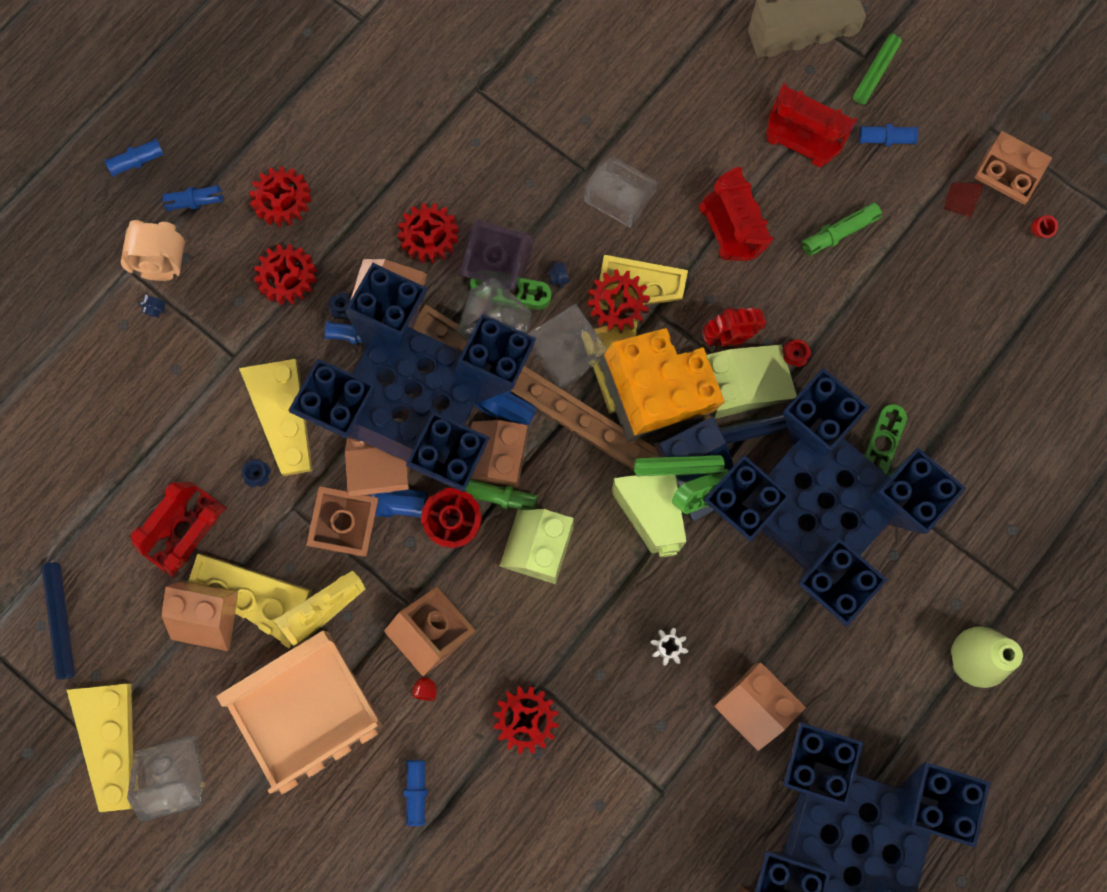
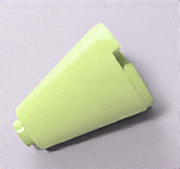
(984, 656)

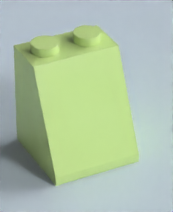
(651, 511)
(538, 544)

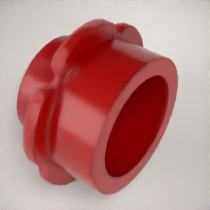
(799, 346)

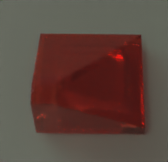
(963, 198)

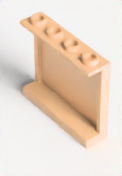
(301, 711)

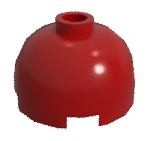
(451, 518)

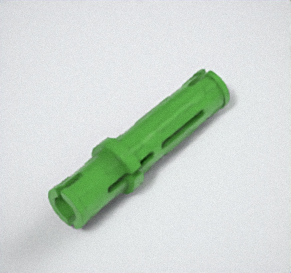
(832, 234)
(500, 495)

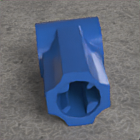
(508, 408)
(400, 503)

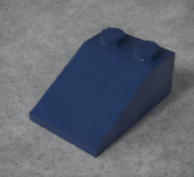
(695, 439)

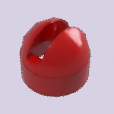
(1047, 224)
(424, 690)

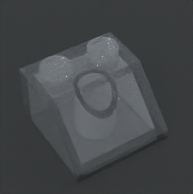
(619, 190)
(496, 302)
(567, 346)
(166, 779)

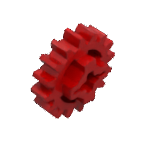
(284, 200)
(415, 232)
(278, 265)
(605, 297)
(734, 326)
(517, 707)

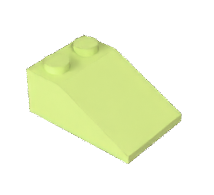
(751, 378)

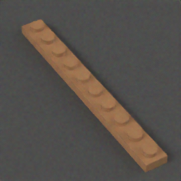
(549, 399)

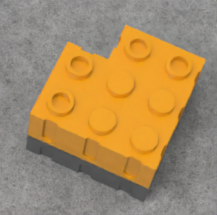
(656, 386)

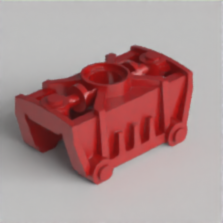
(807, 126)
(736, 218)
(167, 518)

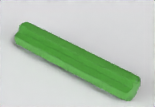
(877, 69)
(679, 465)

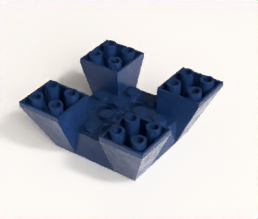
(395, 353)
(833, 572)
(830, 793)

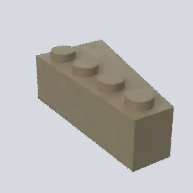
(800, 23)

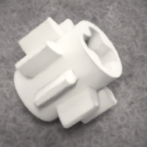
(676, 642)

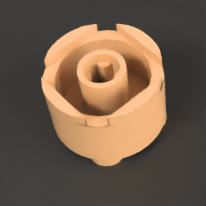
(153, 250)

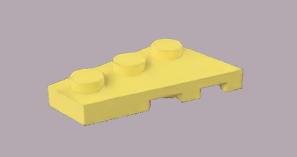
(662, 282)

